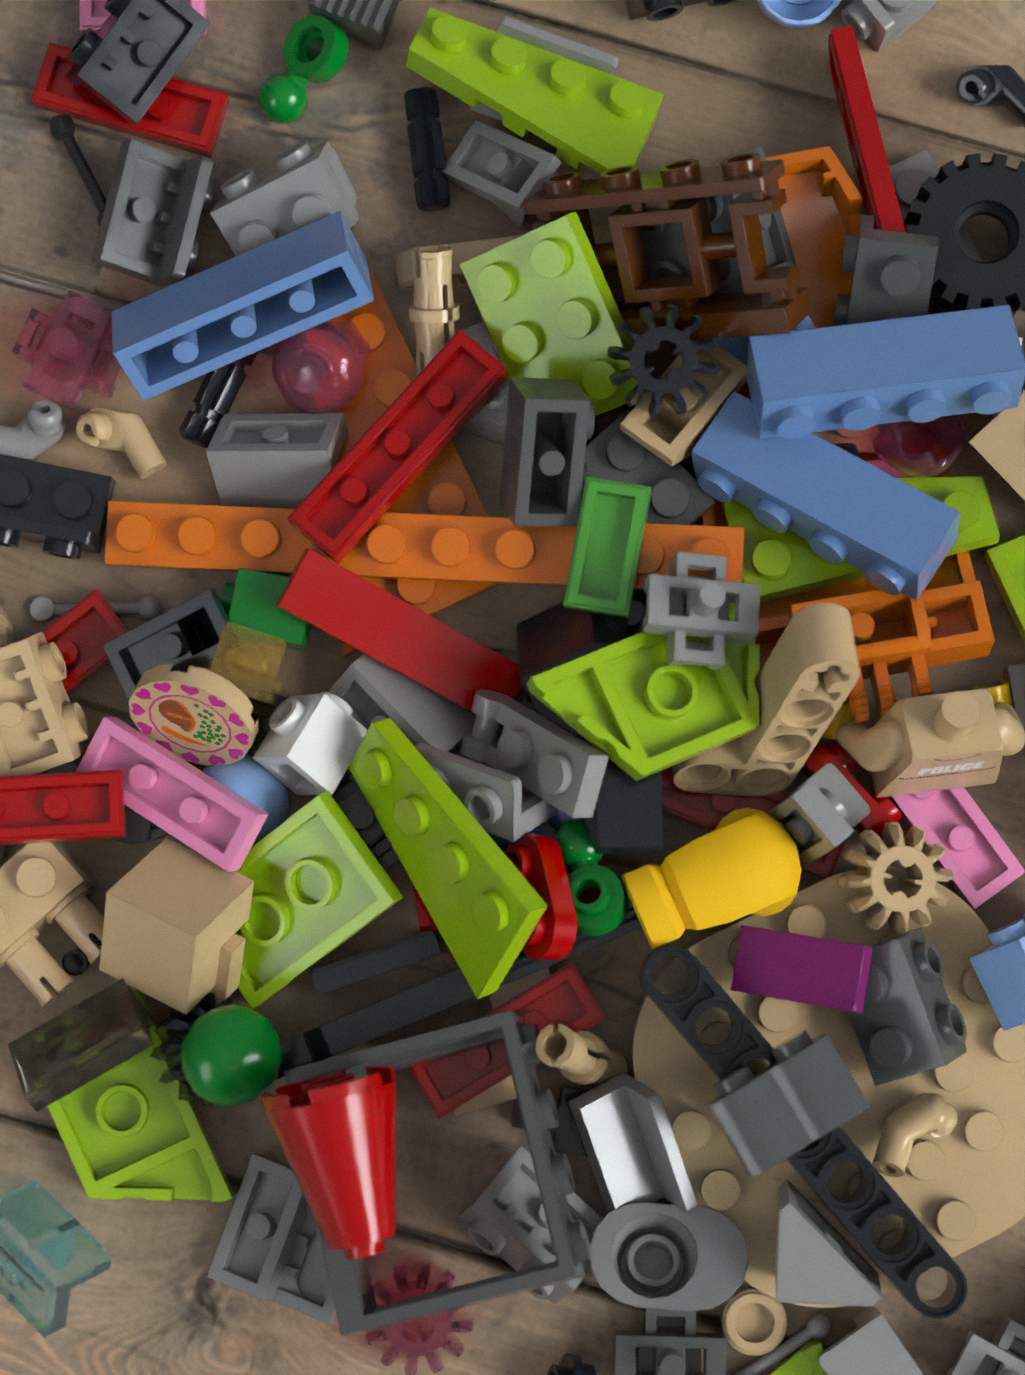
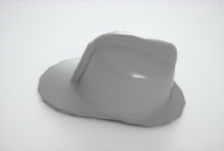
(668, 1257)

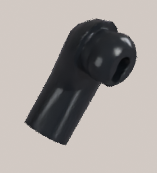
(993, 87)

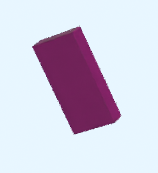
(802, 968)

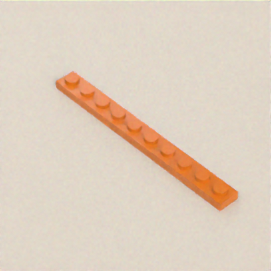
(394, 548)

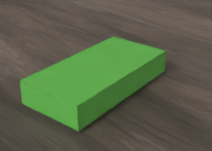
(607, 547)

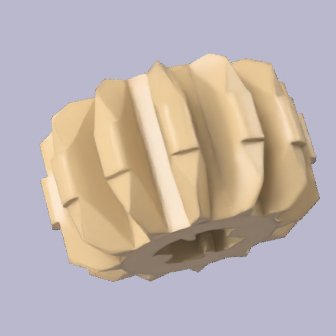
(920, 880)

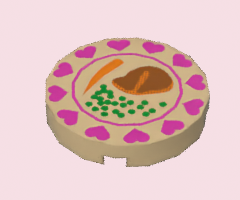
(194, 714)

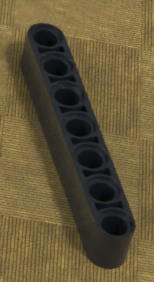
(814, 1162)

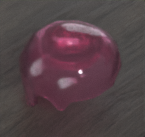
(321, 366)
(919, 447)

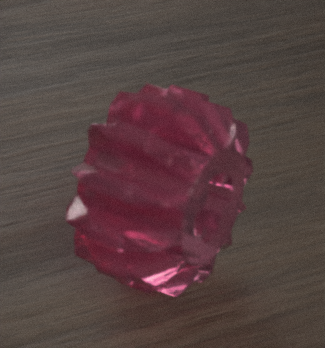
(419, 1343)

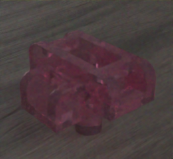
(72, 345)

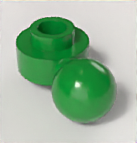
(314, 54)
(579, 855)

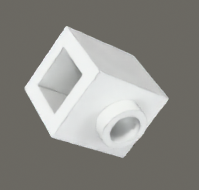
(311, 742)

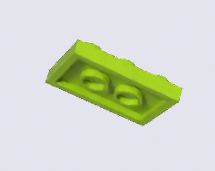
(552, 310)
(308, 896)

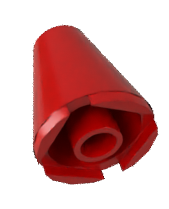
(342, 1153)

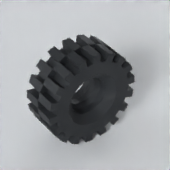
(943, 208)

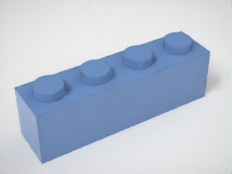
(241, 306)
(885, 372)
(828, 499)

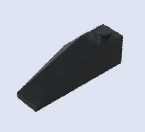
(626, 810)

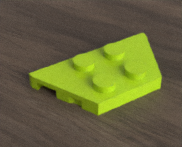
(652, 711)
(137, 1137)

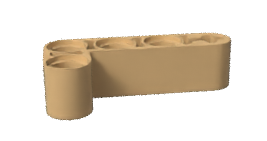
(798, 698)

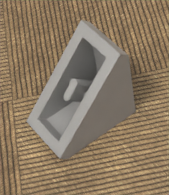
(815, 1260)

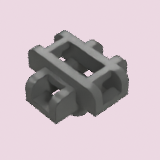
(669, 1351)

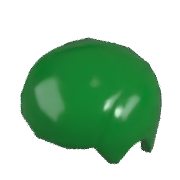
(231, 1055)

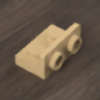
(36, 716)

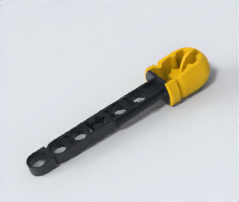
(711, 881)

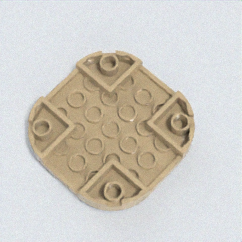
(955, 1184)

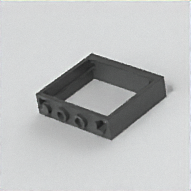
(351, 1279)

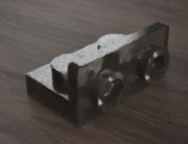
(81, 1044)

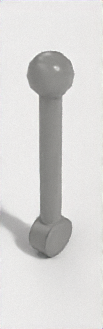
(44, 609)
(817, 1328)

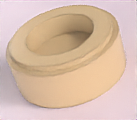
(753, 1321)

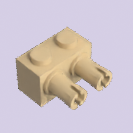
(37, 889)

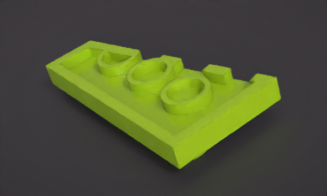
(568, 104)
(788, 566)
(456, 867)

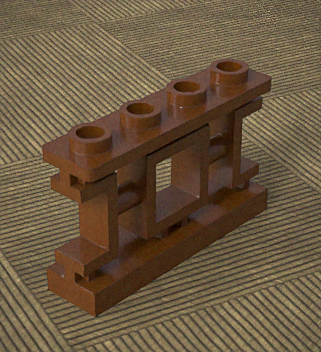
(678, 194)

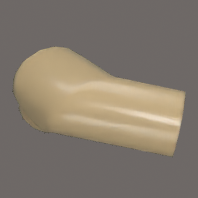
(124, 433)
(905, 1124)

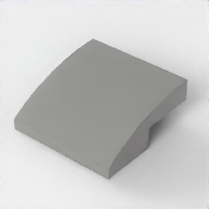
(274, 1243)

